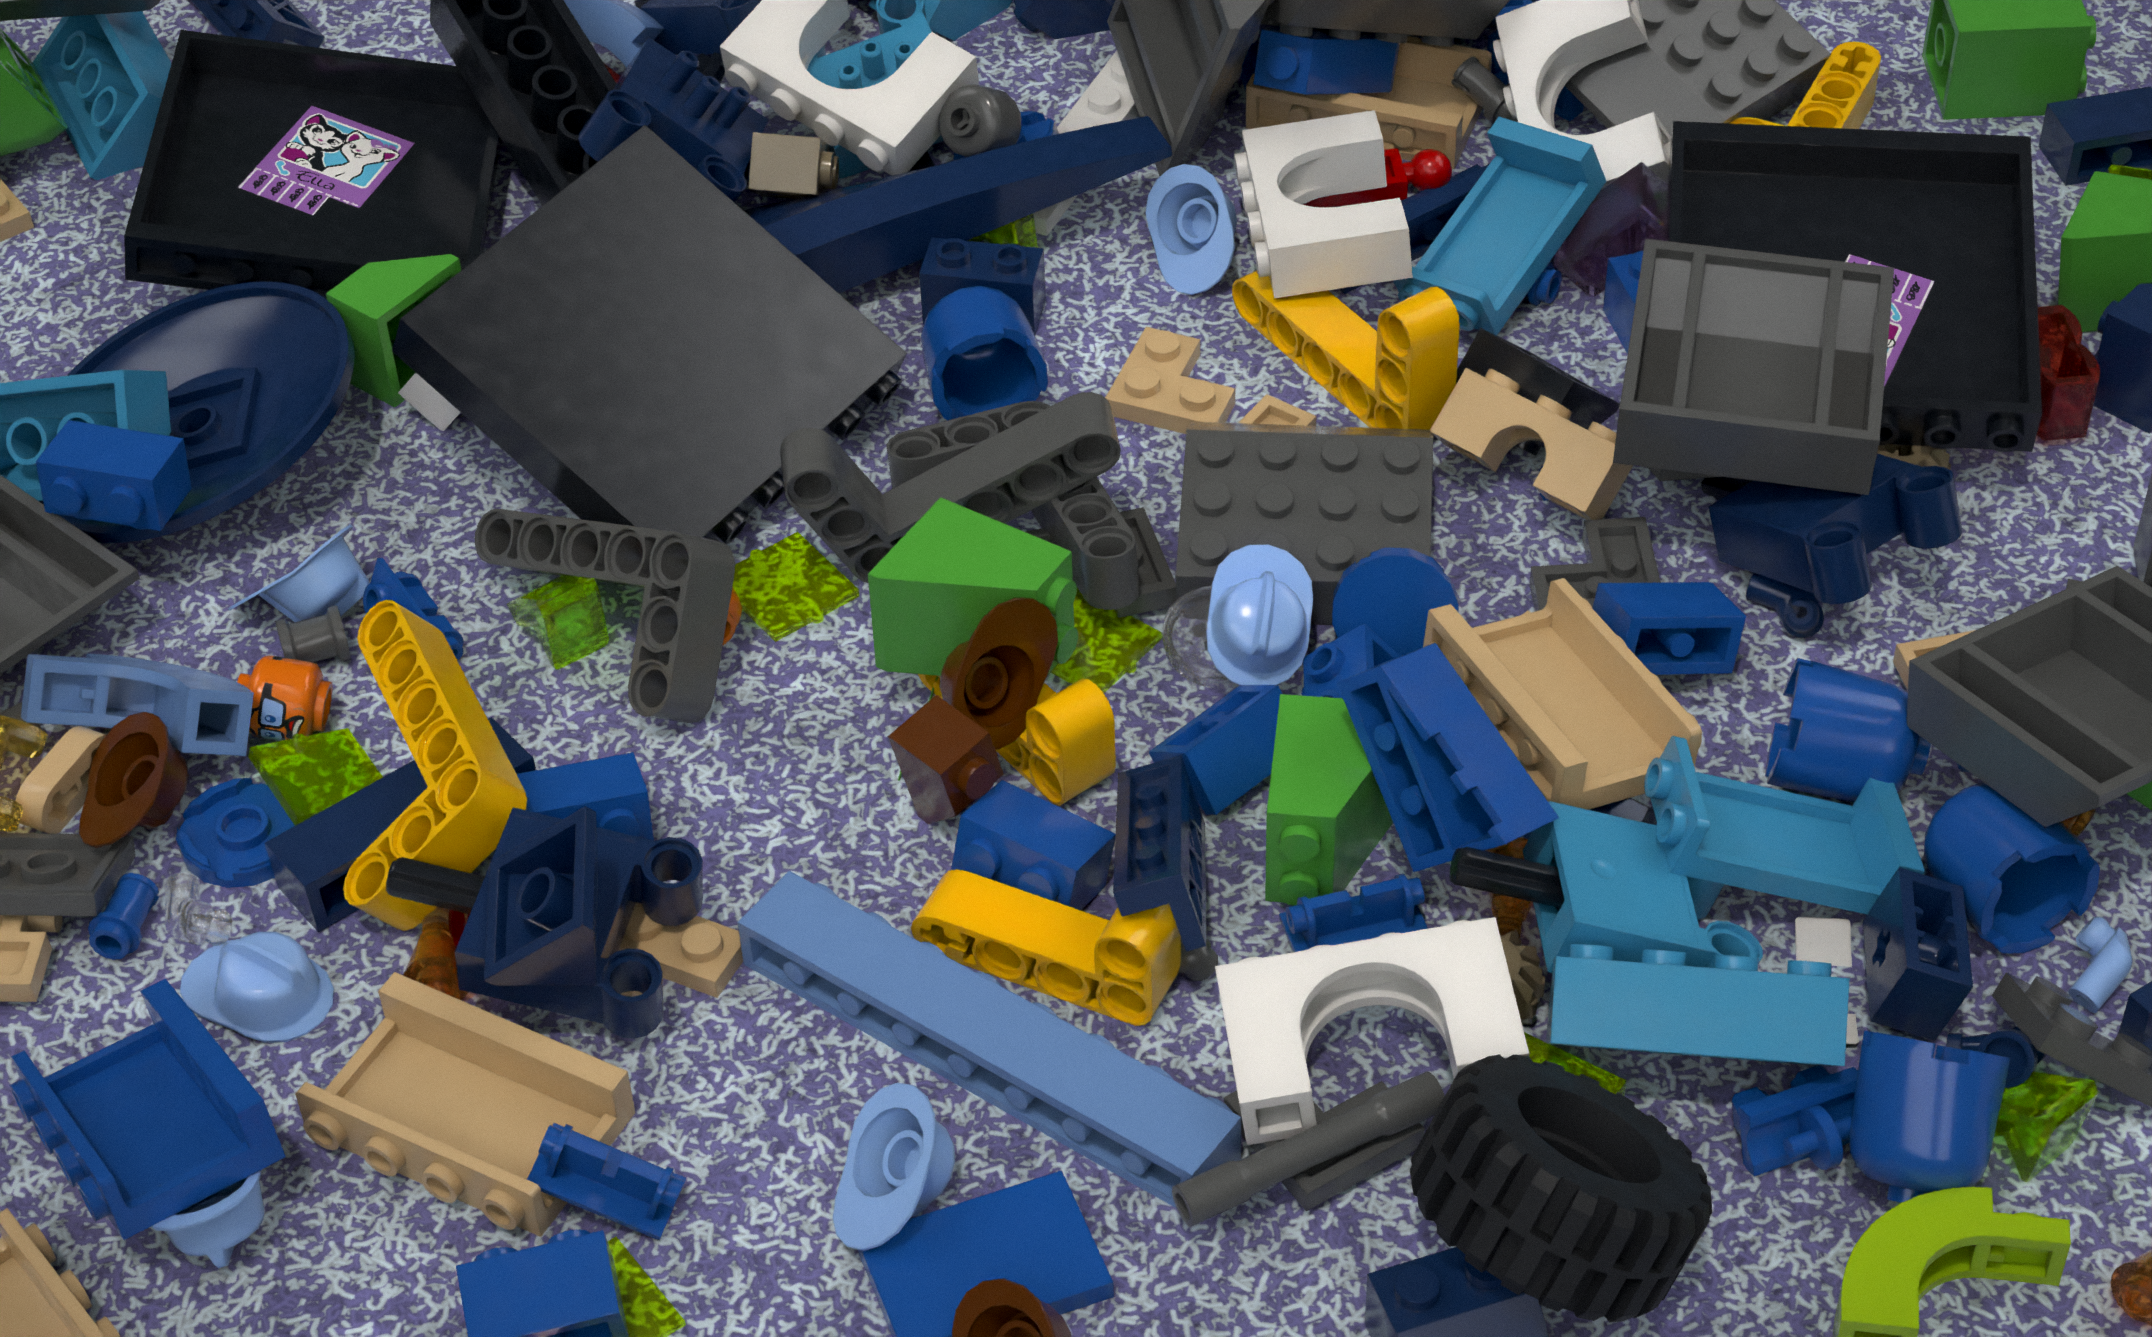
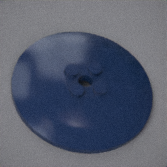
(247, 384)

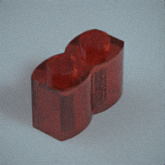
(2067, 375)

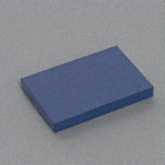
(1016, 1233)

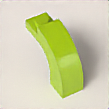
(1937, 1241)

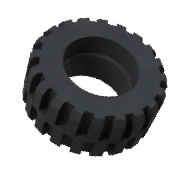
(1560, 1188)

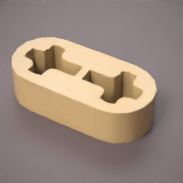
(59, 782)

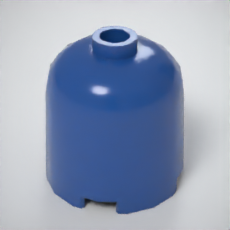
(980, 353)
(1843, 734)
(2011, 868)
(1924, 1118)

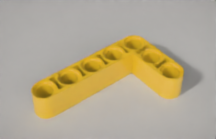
(1383, 375)
(456, 750)

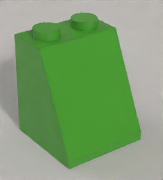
(2006, 55)
(2106, 246)
(952, 574)
(1321, 801)

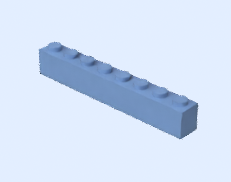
(987, 1038)

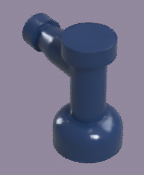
(2005, 1043)

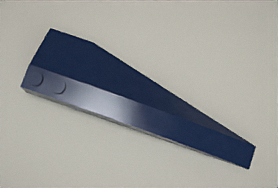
(889, 221)

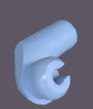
(2108, 963)

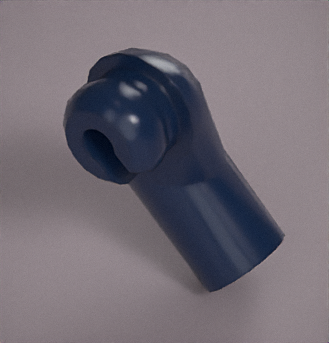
(1795, 607)

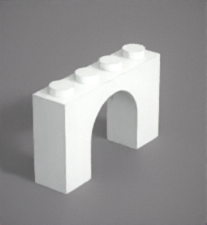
(1551, 43)
(882, 123)
(1319, 246)
(1282, 1001)

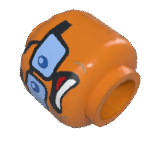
(287, 698)

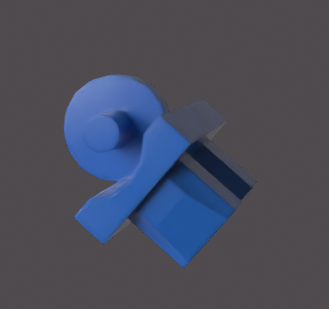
(1797, 1122)

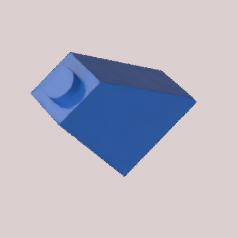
(1325, 63)

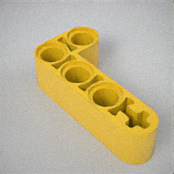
(1840, 92)
(1064, 742)
(1093, 962)

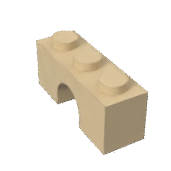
(1489, 418)

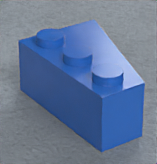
(1440, 759)

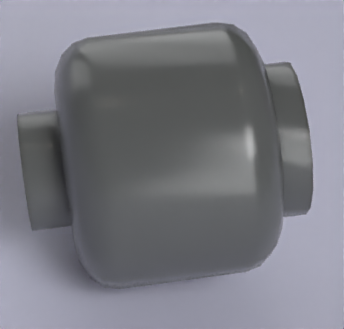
(979, 120)

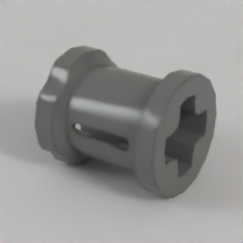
(314, 637)

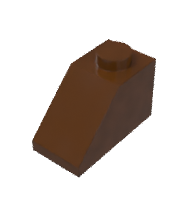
(944, 760)

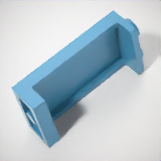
(1509, 224)
(1776, 837)

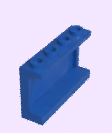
(150, 1118)

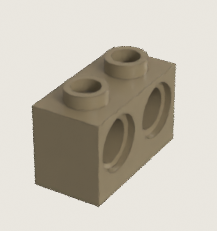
(791, 166)

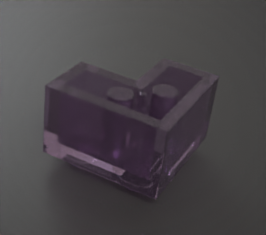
(1614, 226)

